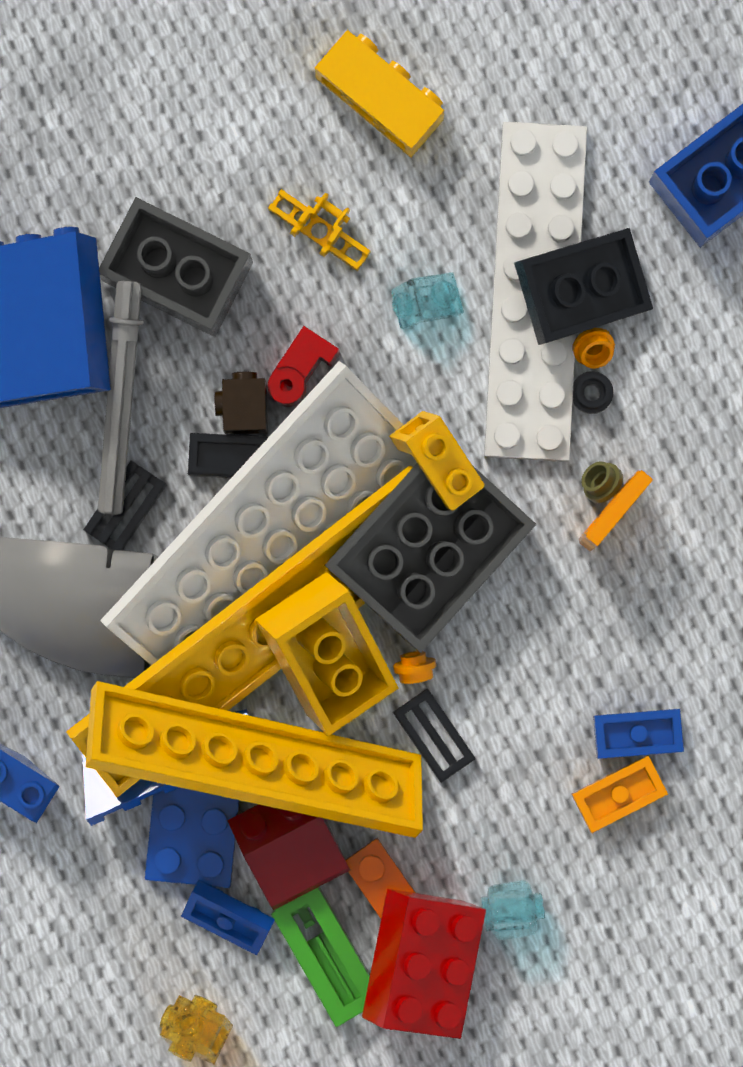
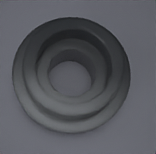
(605, 389)

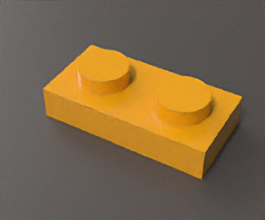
(619, 794)

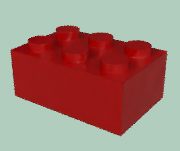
(423, 964)

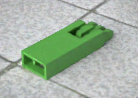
(327, 958)

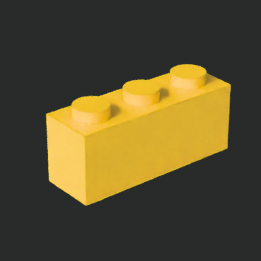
(380, 92)

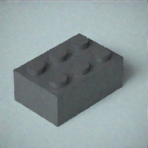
(177, 265)

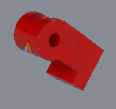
(297, 365)

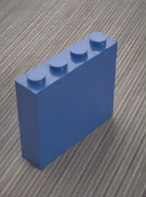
(51, 318)

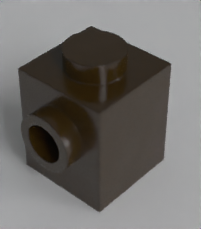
(243, 404)

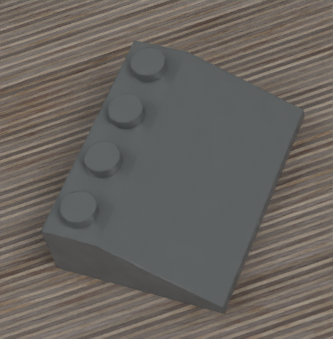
(424, 561)

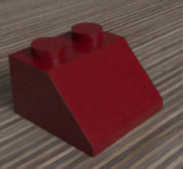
(287, 851)

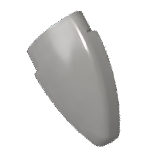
(58, 596)

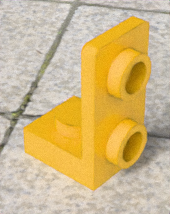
(439, 458)

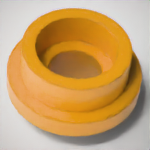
(594, 348)
(414, 667)

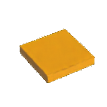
(615, 510)

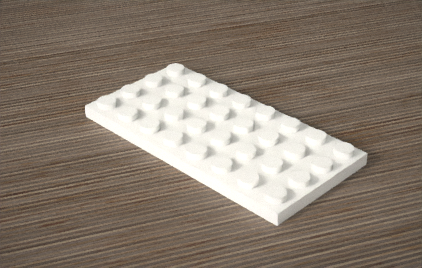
(284, 496)

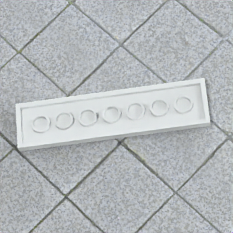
(536, 214)

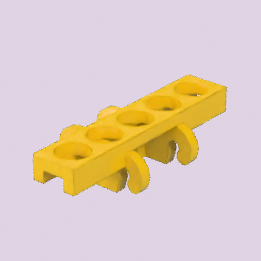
(333, 233)

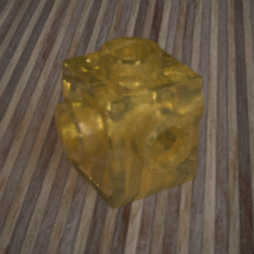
(194, 1029)

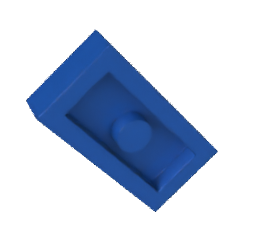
(638, 733)
(227, 917)

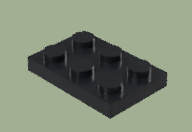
(583, 286)

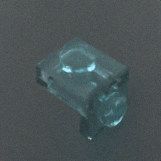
(426, 300)

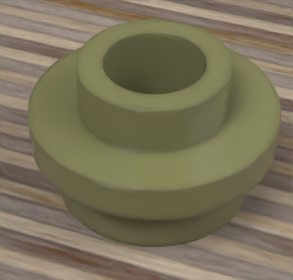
(601, 481)

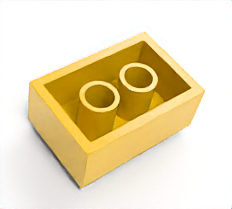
(327, 653)

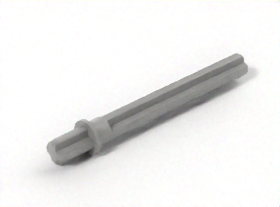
(120, 397)

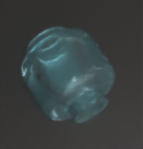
(512, 910)

